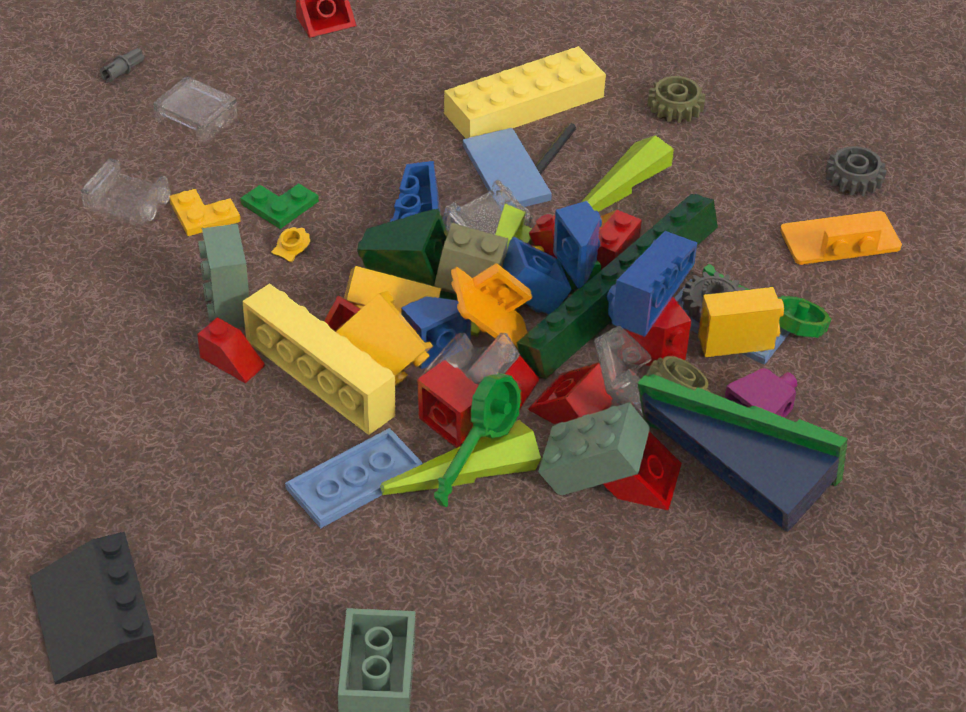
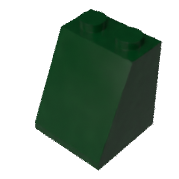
(406, 247)

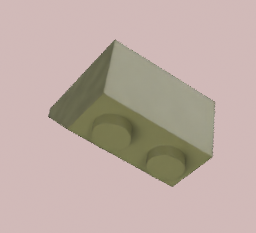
(471, 252)

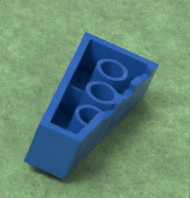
(417, 190)
(652, 282)

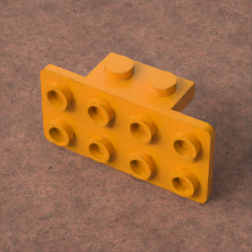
(840, 237)
(492, 300)

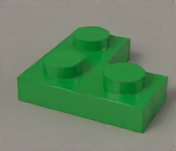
(280, 209)

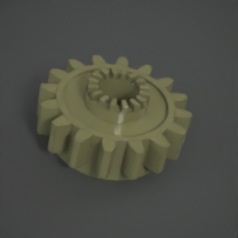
(676, 98)
(679, 371)

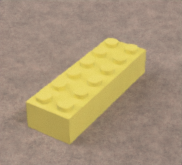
(524, 93)
(320, 358)

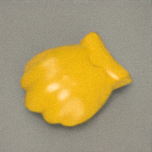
(291, 243)

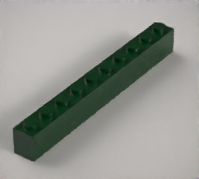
(587, 309)

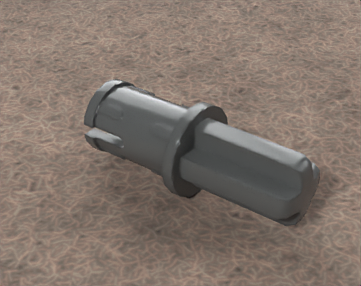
(121, 65)

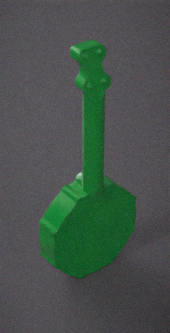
(799, 315)
(493, 415)

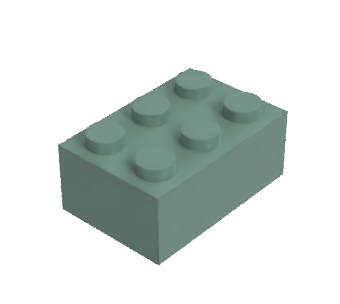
(225, 272)
(594, 449)
(377, 661)

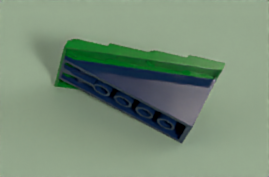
(757, 453)

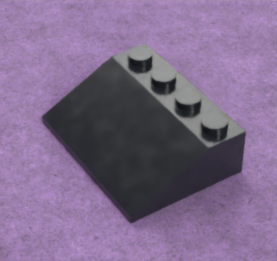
(93, 610)

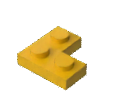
(195, 215)

